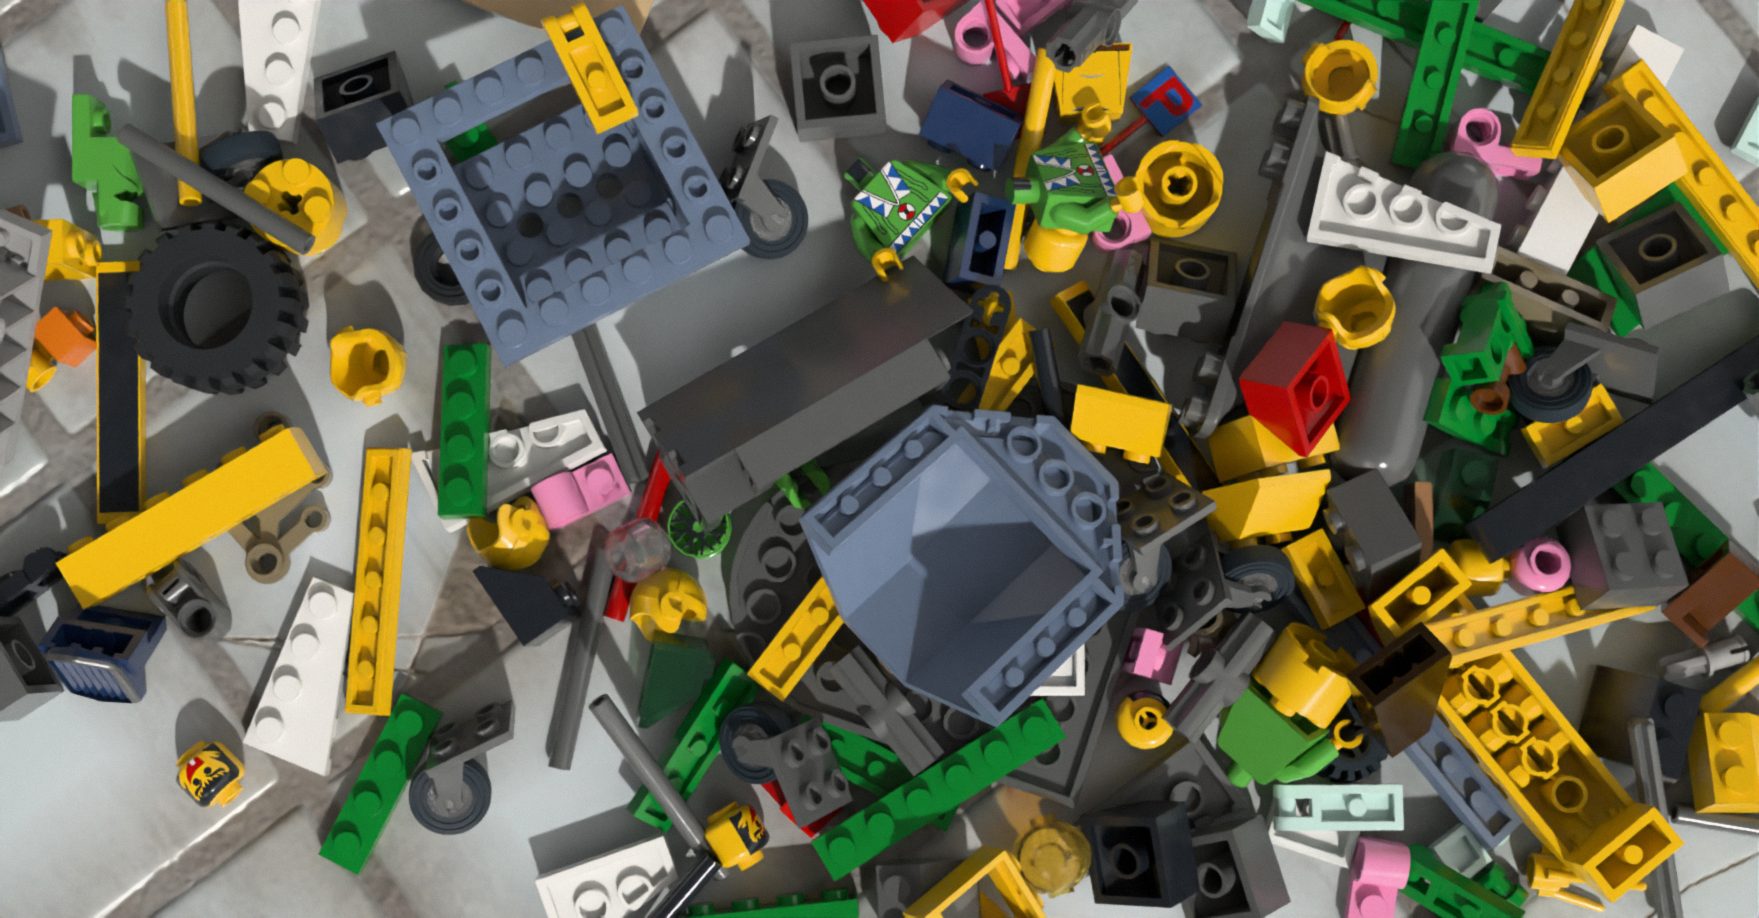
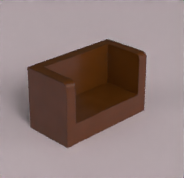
(1713, 592)

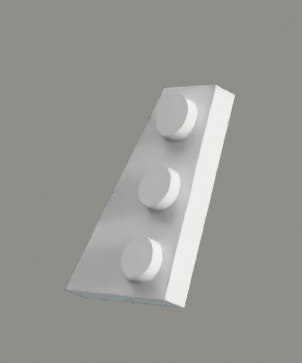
(609, 882)

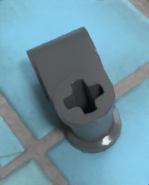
(184, 597)

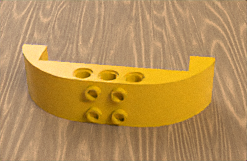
(1530, 746)

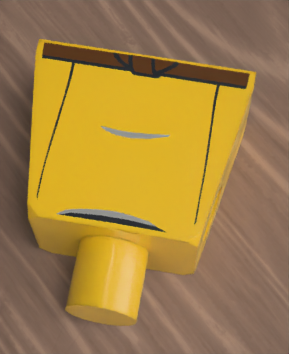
(1099, 80)

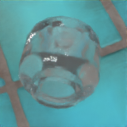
(637, 550)

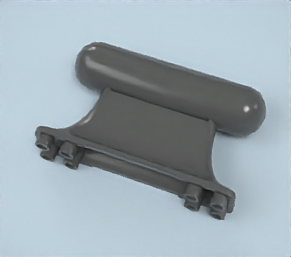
(1385, 381)

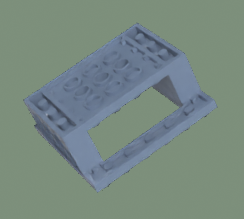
(581, 267)

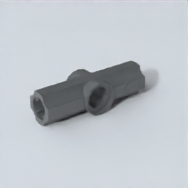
(1085, 28)
(1111, 312)
(1219, 676)
(886, 710)

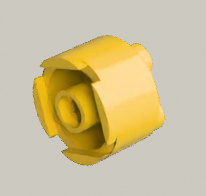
(1195, 171)
(320, 201)
(1305, 674)

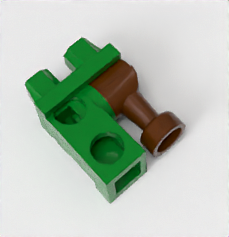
(1488, 347)

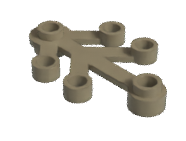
(270, 520)

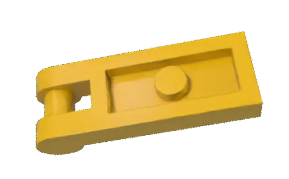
(590, 69)

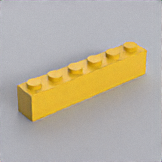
(191, 516)

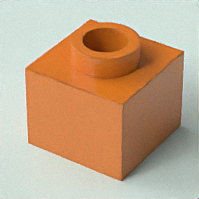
(66, 335)

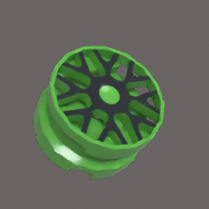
(689, 537)

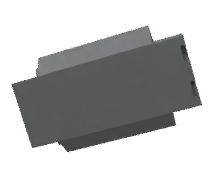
(804, 390)

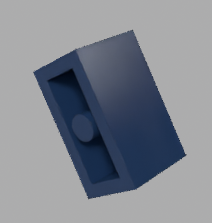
(971, 126)
(978, 243)

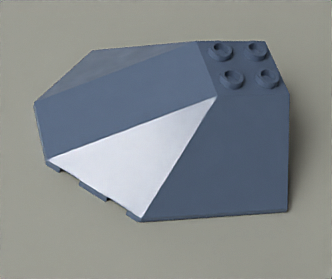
(972, 554)

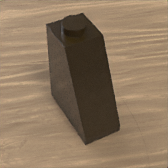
(1401, 688)

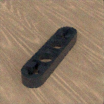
(960, 364)

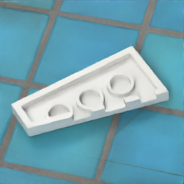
(277, 62)
(1381, 217)
(522, 458)
(303, 692)

